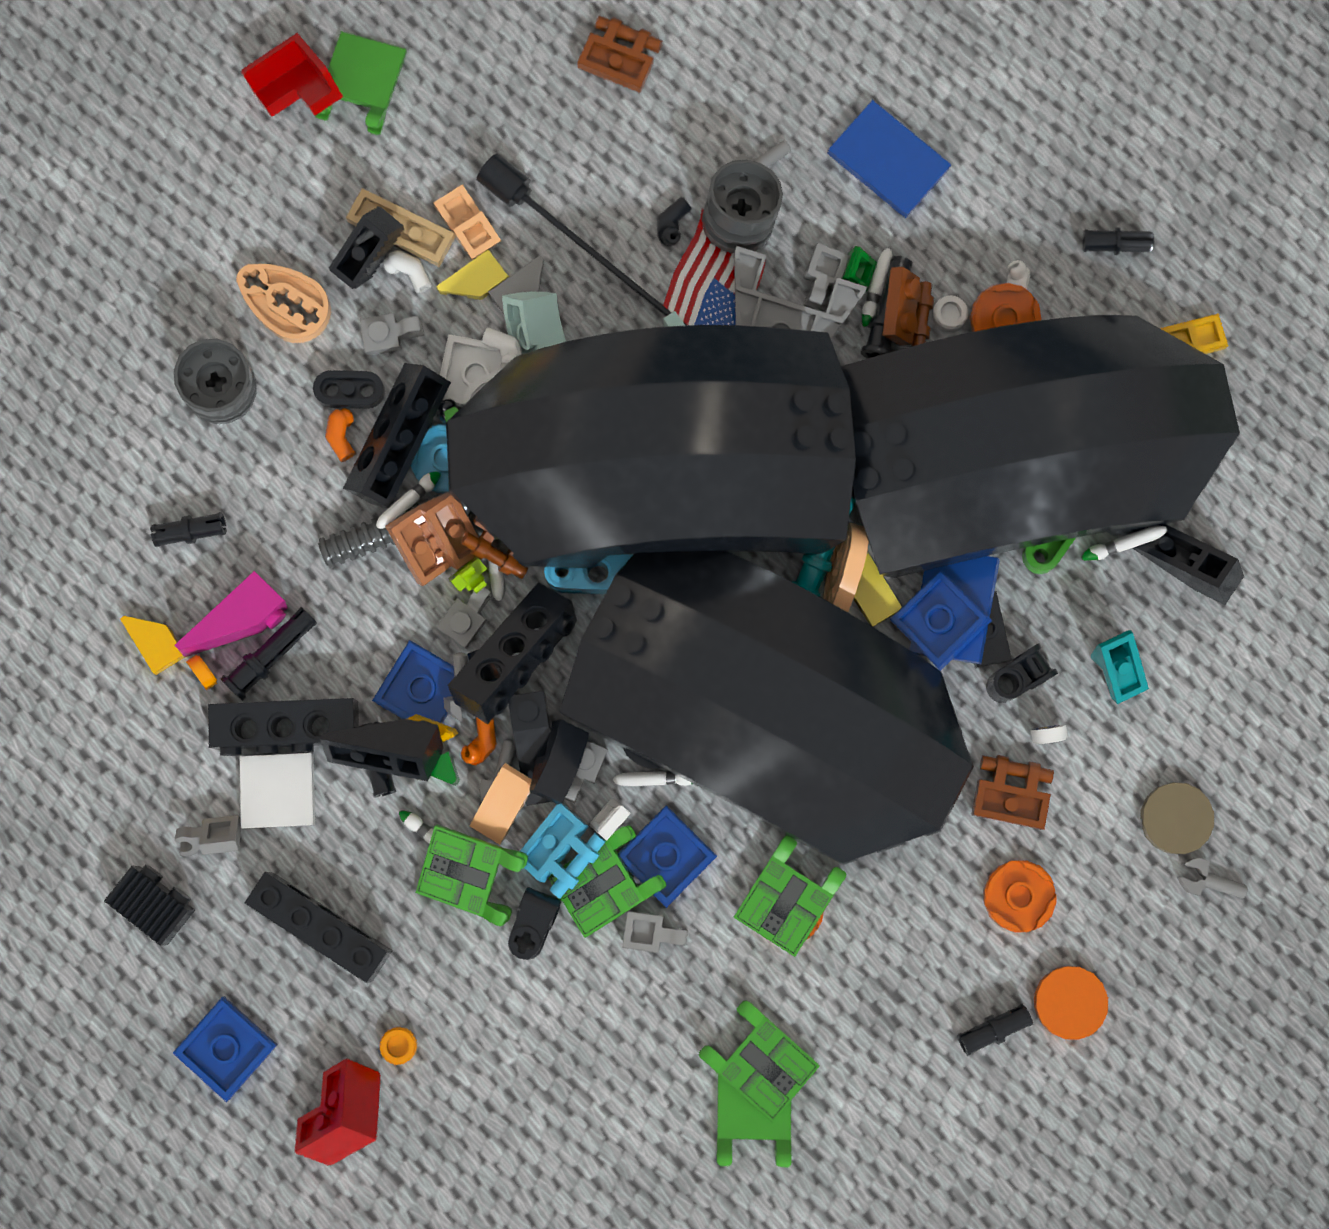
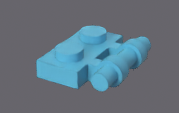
(553, 842)

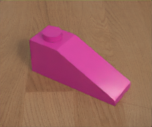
(241, 614)

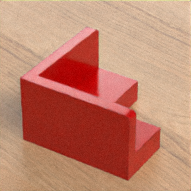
(290, 74)
(346, 1114)

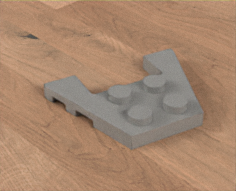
(764, 310)

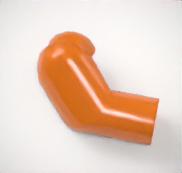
(335, 433)

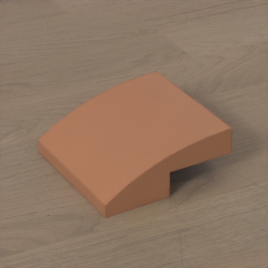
(432, 537)

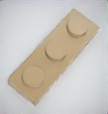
(419, 235)

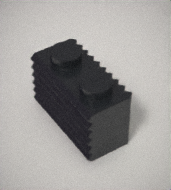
(366, 247)
(150, 904)

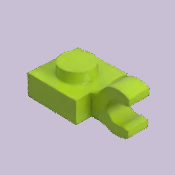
(470, 576)

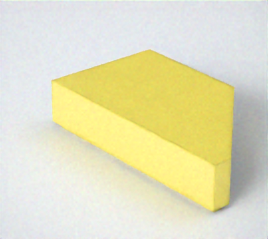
(475, 278)
(874, 595)

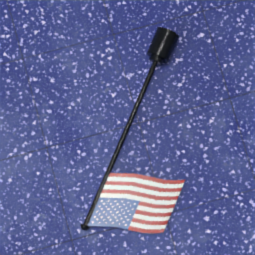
(700, 286)

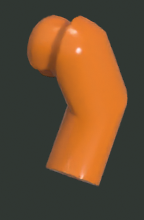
(482, 745)

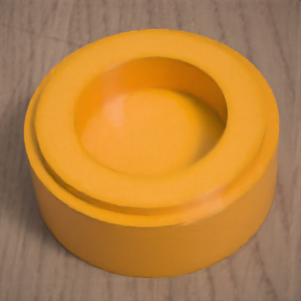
(202, 672)
(398, 1045)

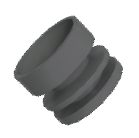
(742, 206)
(196, 376)

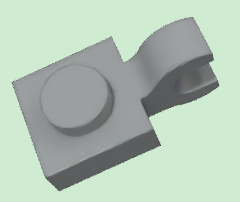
(823, 269)
(384, 333)
(463, 620)
(588, 769)
(214, 836)
(647, 932)

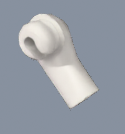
(409, 265)
(507, 344)

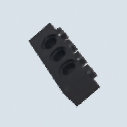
(397, 435)
(516, 634)
(227, 719)
(318, 927)

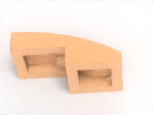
(467, 222)
(502, 804)

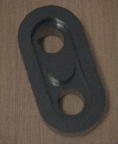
(350, 388)

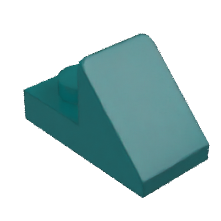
(1121, 666)

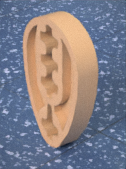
(299, 289)
(847, 567)

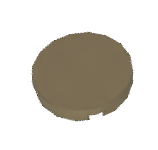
(1177, 818)

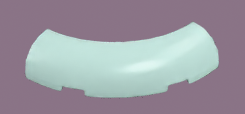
(533, 319)

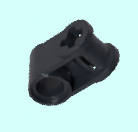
(1025, 673)
(534, 916)

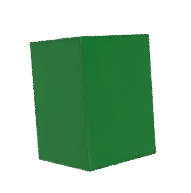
(859, 267)
(446, 769)

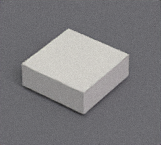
(609, 819)

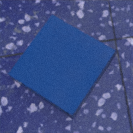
(940, 620)
(416, 685)
(668, 850)
(225, 1049)

